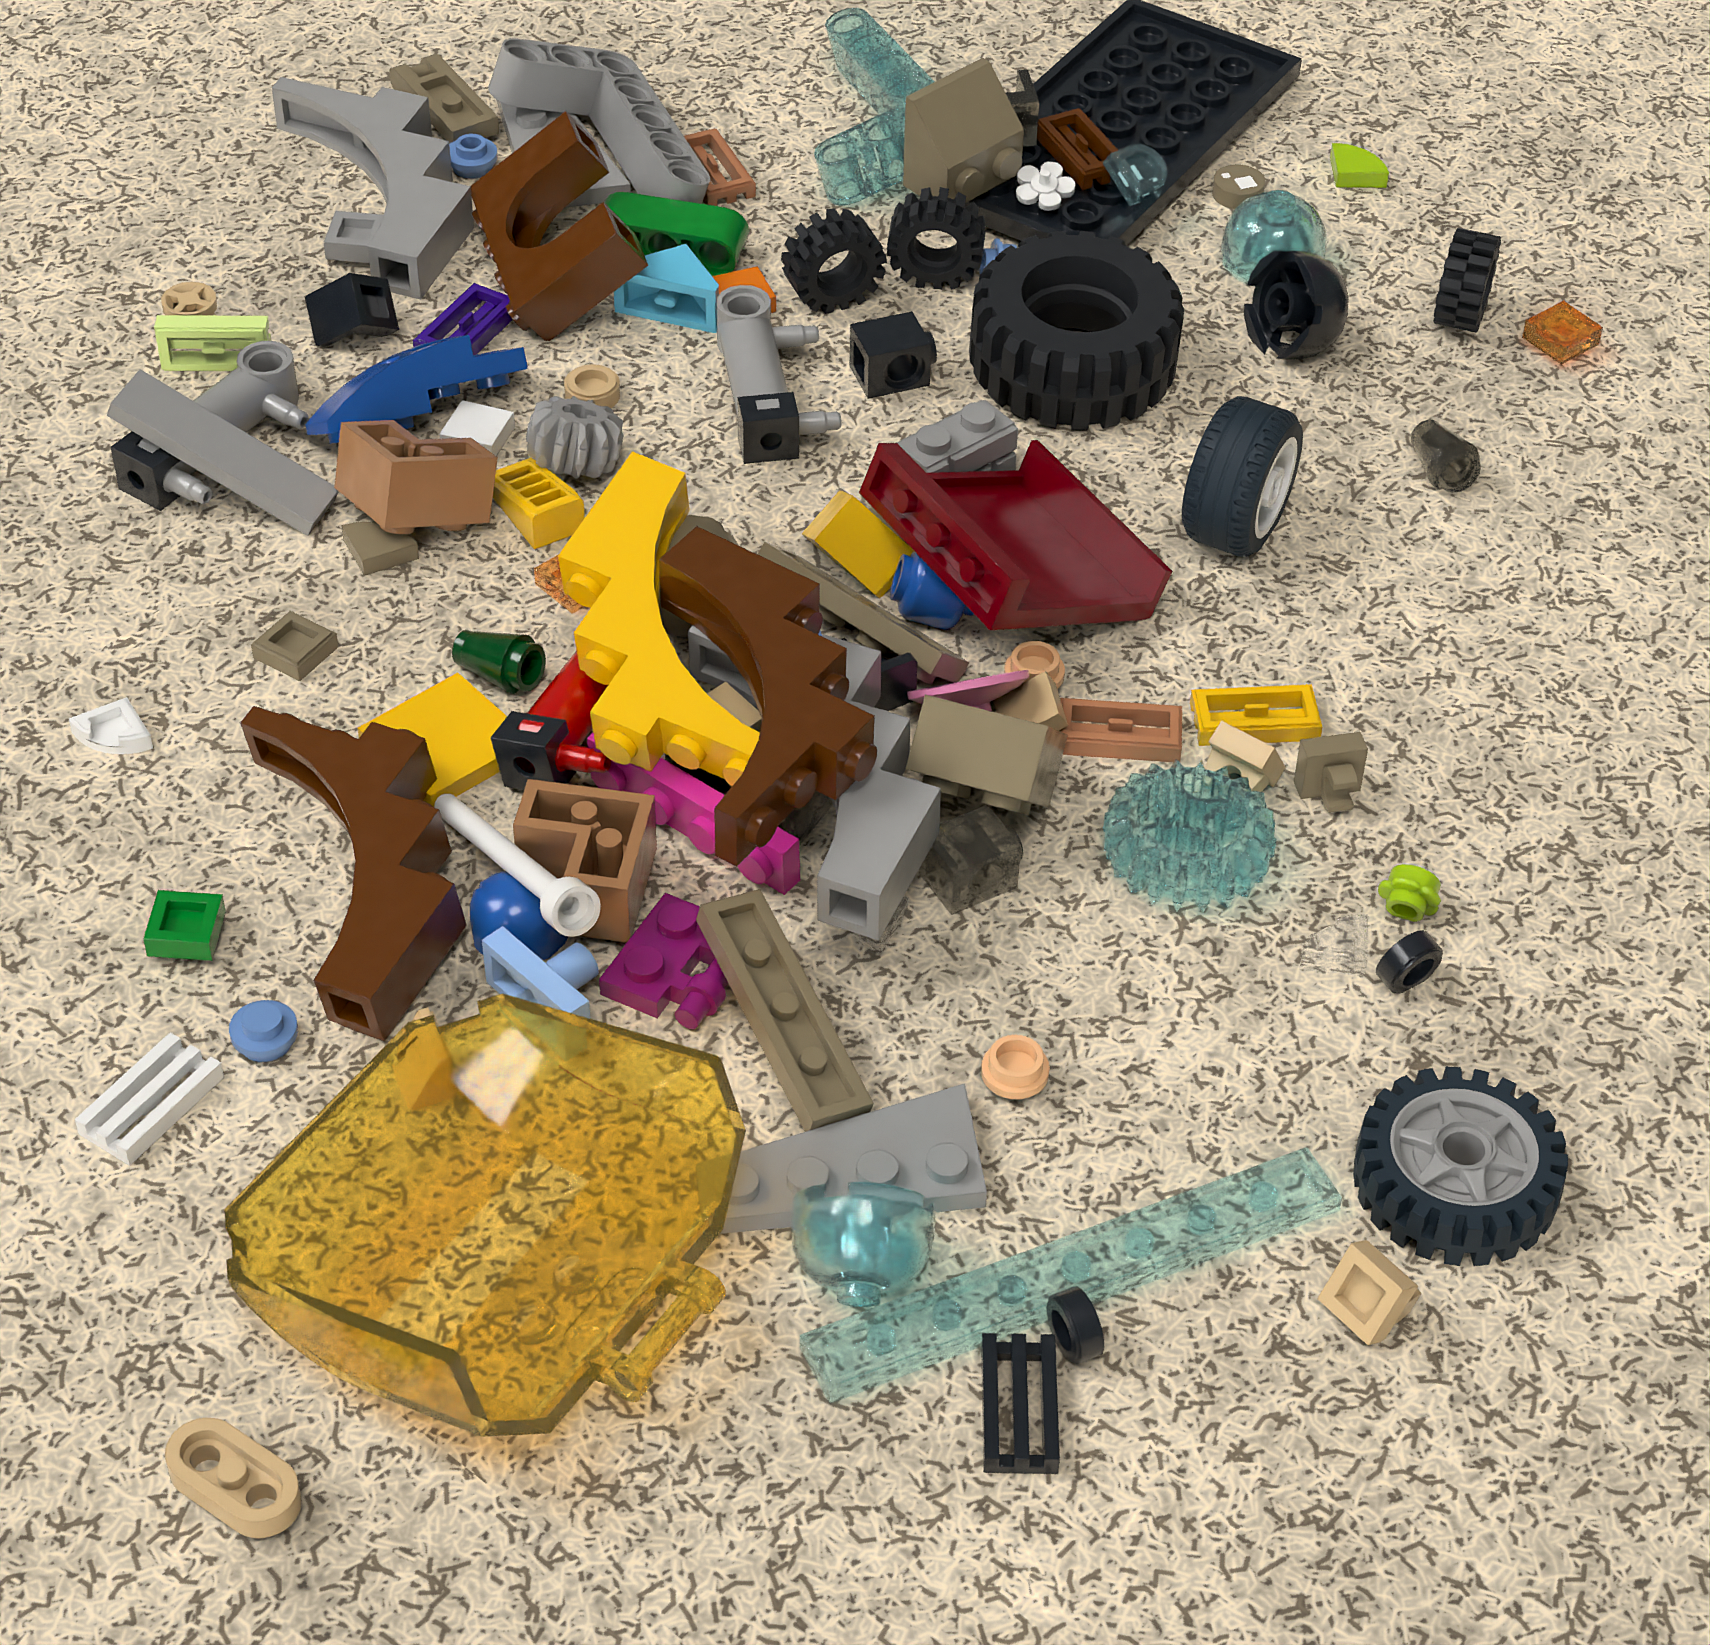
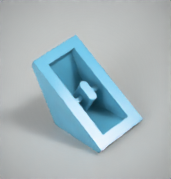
(672, 291)

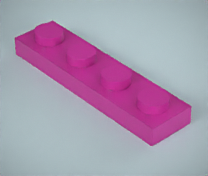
(689, 808)

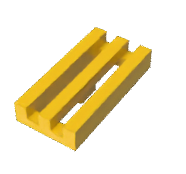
(1257, 719)

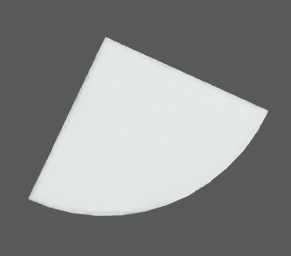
(112, 726)

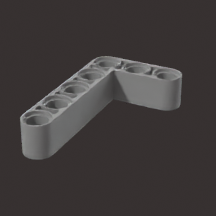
(616, 100)

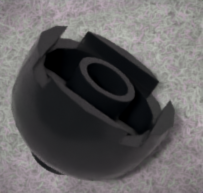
(1298, 295)

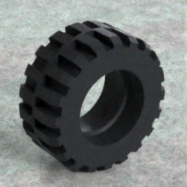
(1070, 374)

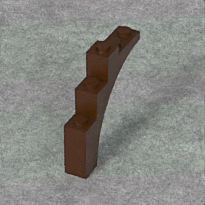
(770, 631)
(399, 907)

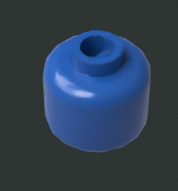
(924, 596)

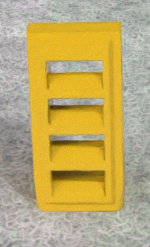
(538, 502)

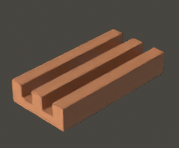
(741, 179)
(1119, 737)

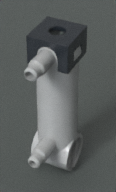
(255, 390)
(764, 407)

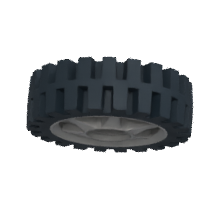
(1460, 1166)

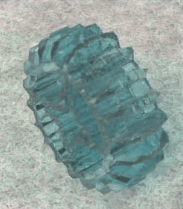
(1184, 847)

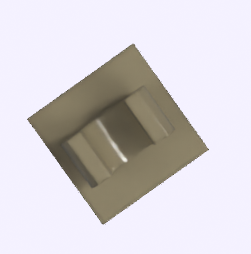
(1331, 769)

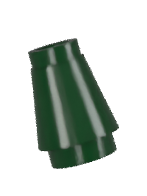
(501, 658)

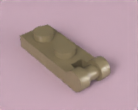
(452, 103)

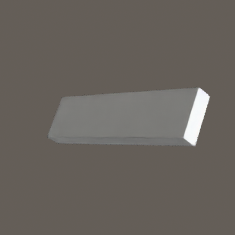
(222, 452)

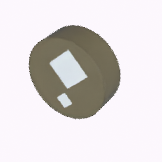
(1236, 183)

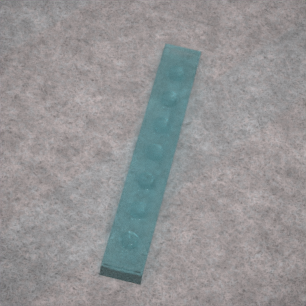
(1100, 1260)

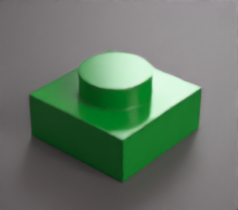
(184, 925)

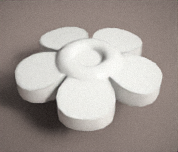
(1046, 186)

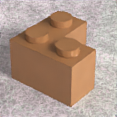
(414, 480)
(595, 837)

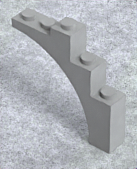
(394, 146)
(880, 822)

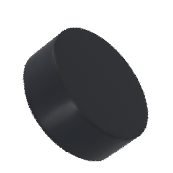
(1409, 962)
(1075, 1325)

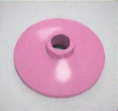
(974, 692)

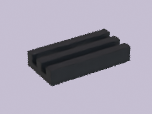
(1019, 1352)

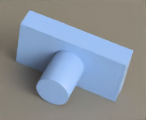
(522, 974)

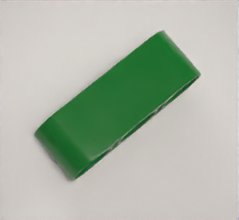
(661, 223)

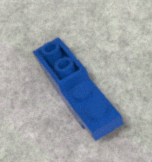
(409, 380)

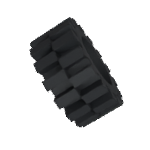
(942, 215)
(824, 240)
(1467, 279)

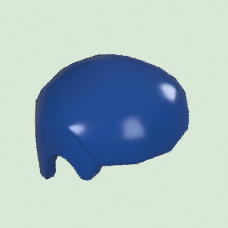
(509, 904)

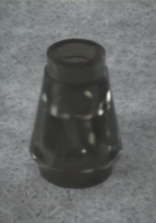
(1446, 456)

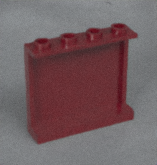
(1018, 542)

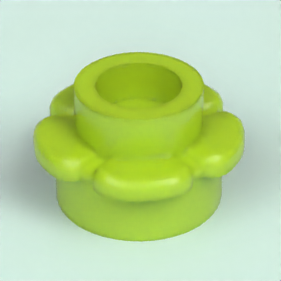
(1410, 892)

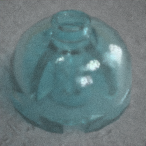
(1268, 224)
(862, 1241)

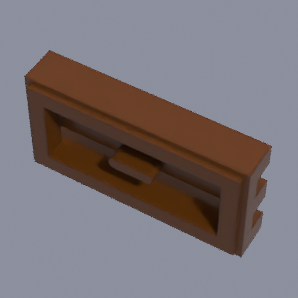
(1072, 150)

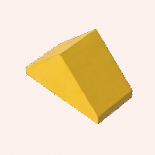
(858, 542)

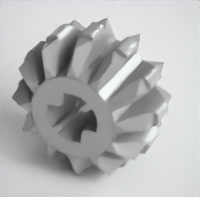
(574, 437)

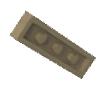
(877, 626)
(783, 1010)

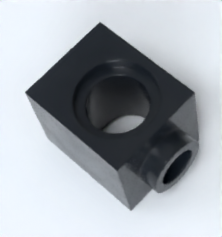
(891, 354)

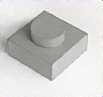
(350, 236)

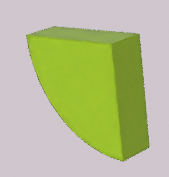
(1357, 167)

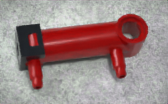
(550, 735)

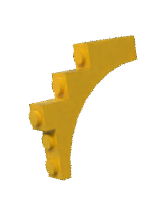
(621, 641)

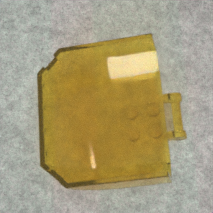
(496, 1215)

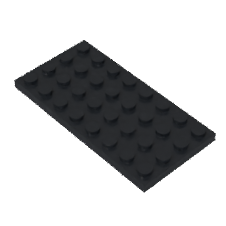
(1148, 83)

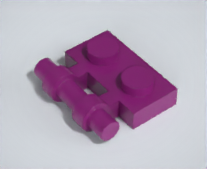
(658, 965)

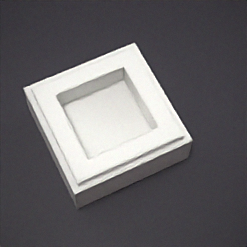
(482, 423)

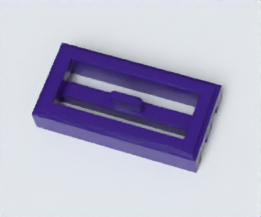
(480, 326)

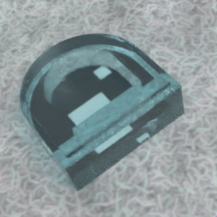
(1136, 172)

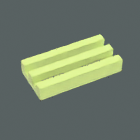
(210, 334)

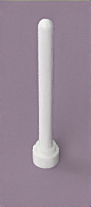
(564, 902)

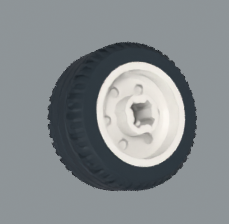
(1242, 476)

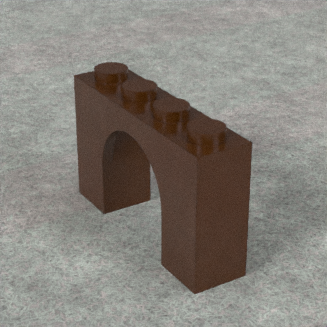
(516, 204)

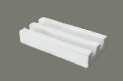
(141, 1092)

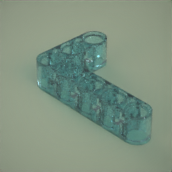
(871, 153)

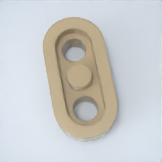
(240, 1478)

